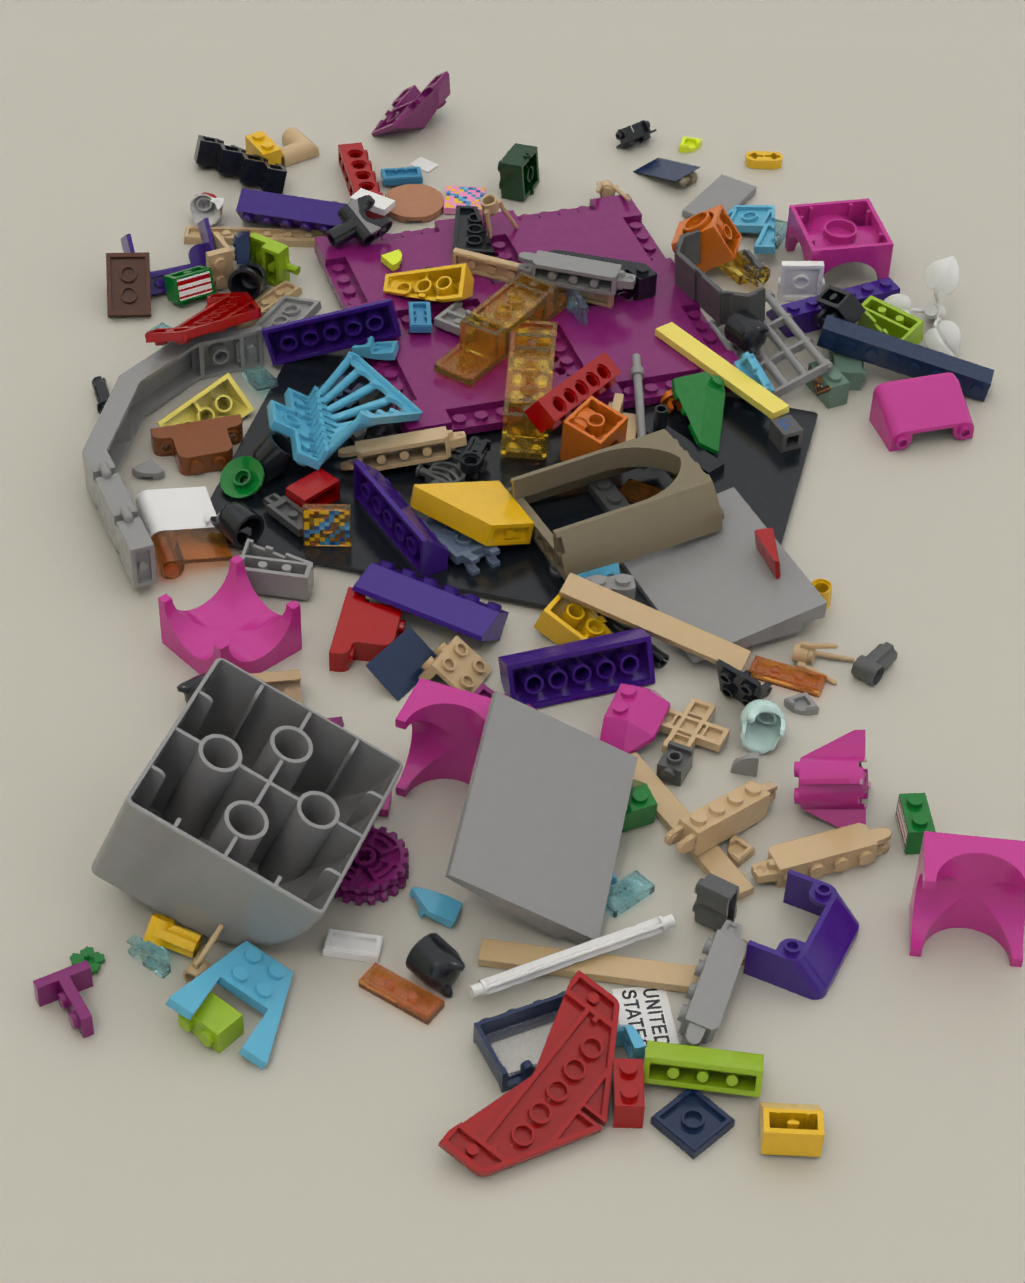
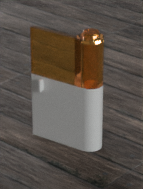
(181, 528)

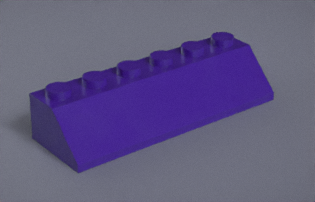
(288, 210)
(805, 309)
(331, 331)
(399, 521)
(432, 601)
(578, 668)

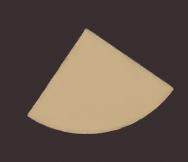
(739, 850)

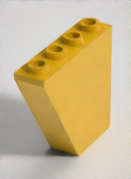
(475, 509)

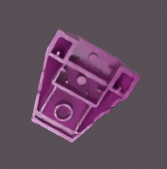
(415, 108)

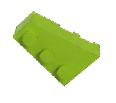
(891, 320)

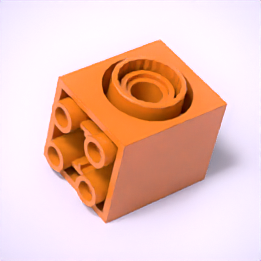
(717, 237)
(591, 429)

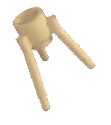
(607, 189)
(490, 207)
(805, 653)
(199, 963)

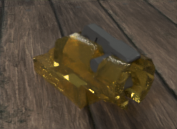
(746, 269)

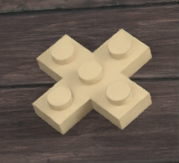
(694, 727)

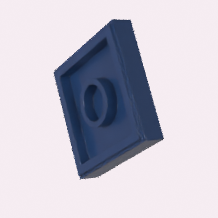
(692, 1122)

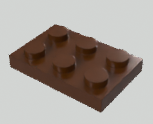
(128, 284)

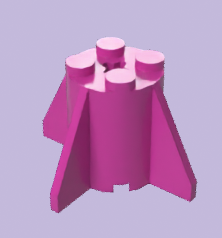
(834, 780)

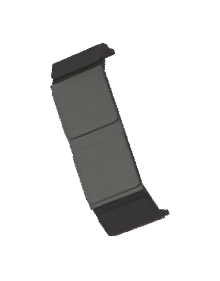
(708, 294)

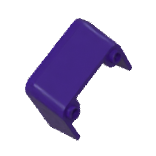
(196, 256)
(810, 965)

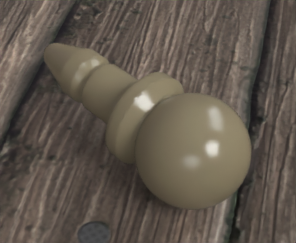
(689, 179)

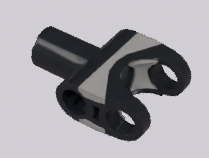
(357, 224)

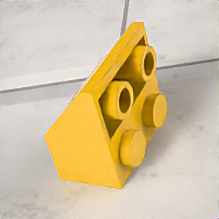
(791, 1129)

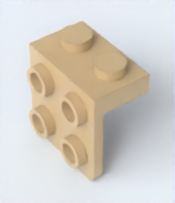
(220, 262)
(456, 665)

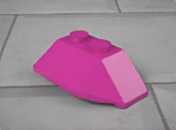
(633, 718)

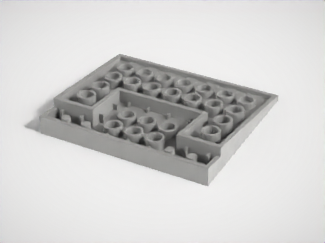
(726, 584)
(542, 820)

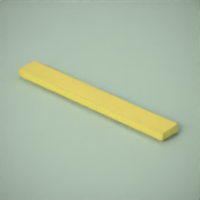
(716, 365)

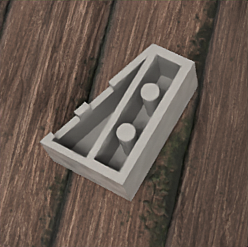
(277, 573)

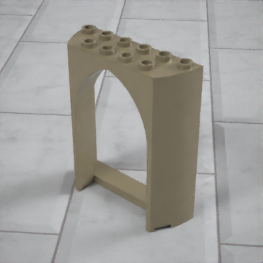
(669, 518)

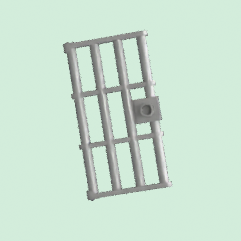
(786, 352)

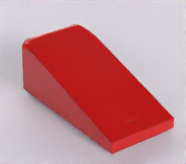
(767, 548)

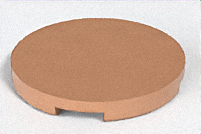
(415, 203)

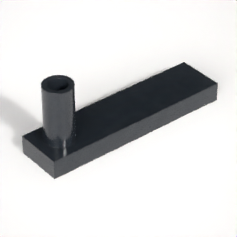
(707, 462)

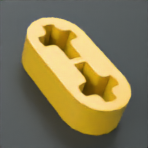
(763, 160)

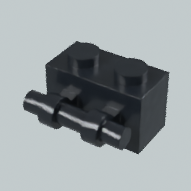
(838, 304)

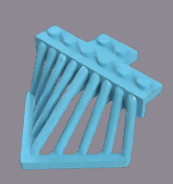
(314, 425)

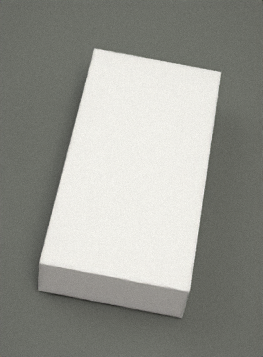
(382, 204)
(353, 945)

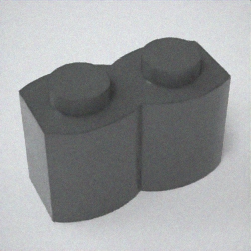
(715, 901)

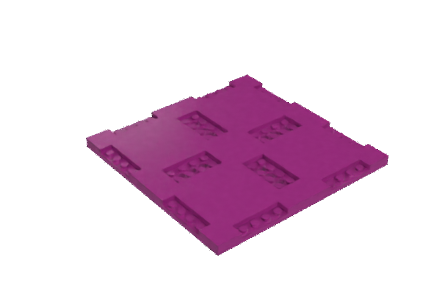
(604, 229)

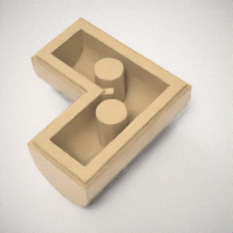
(297, 147)

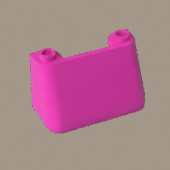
(918, 407)

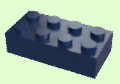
(242, 244)

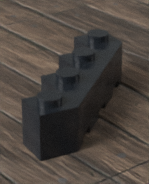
(234, 161)
(645, 277)

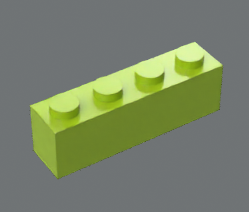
(703, 1068)

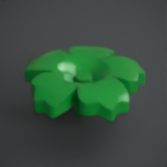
(94, 959)

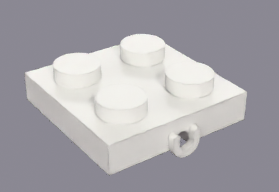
(800, 280)

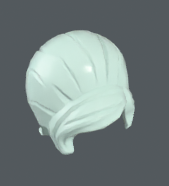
(761, 725)

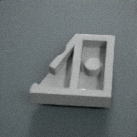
(450, 318)

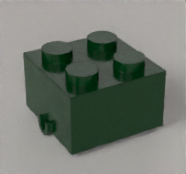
(519, 172)

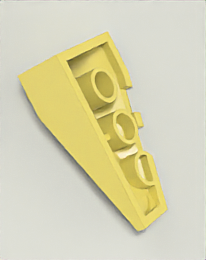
(215, 401)

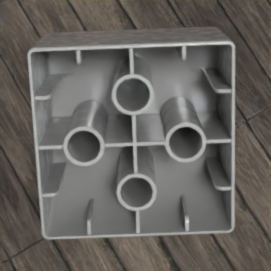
(239, 784)

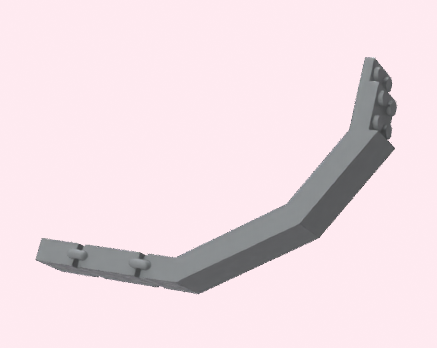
(132, 399)

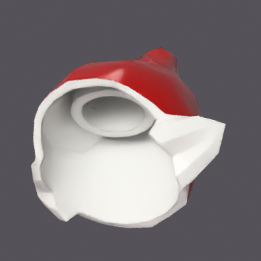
(206, 206)

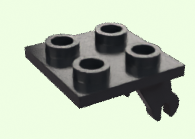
(740, 684)

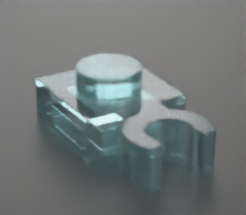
(153, 957)

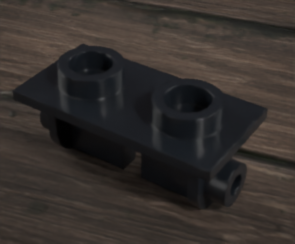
(628, 137)

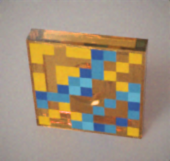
(327, 525)

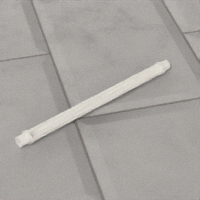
(571, 955)

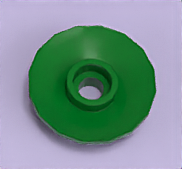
(236, 472)

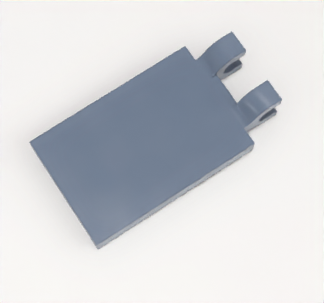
(463, 548)

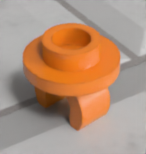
(669, 400)

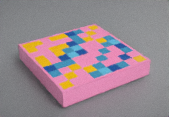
(462, 196)

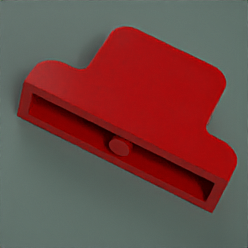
(363, 631)

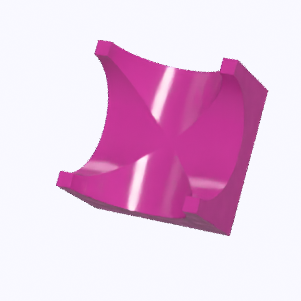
(840, 234)
(231, 627)
(444, 733)
(969, 886)

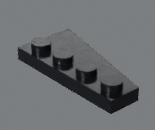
(469, 231)

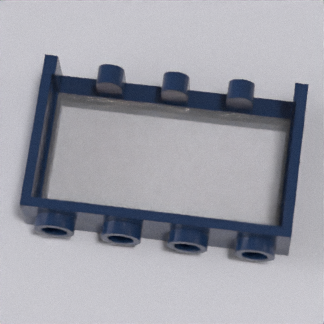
(516, 1040)

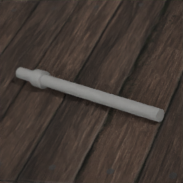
(637, 375)

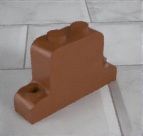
(199, 445)

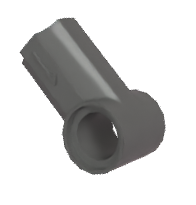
(872, 667)

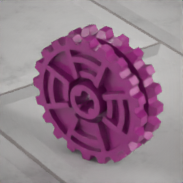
(376, 869)

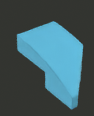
(377, 350)
(436, 906)
(631, 1041)

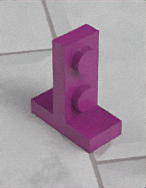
(65, 988)

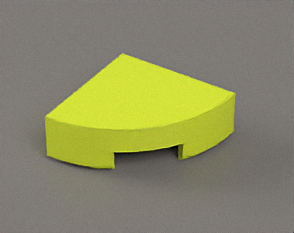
(689, 144)
(392, 259)

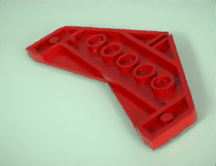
(221, 312)
(547, 1106)

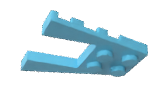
(756, 220)
(253, 979)

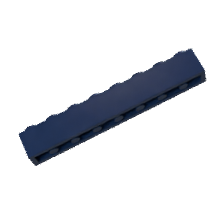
(902, 355)

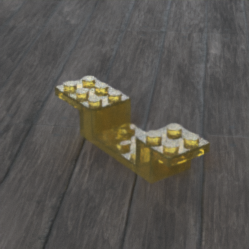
(487, 328)
(527, 381)

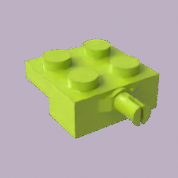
(273, 258)

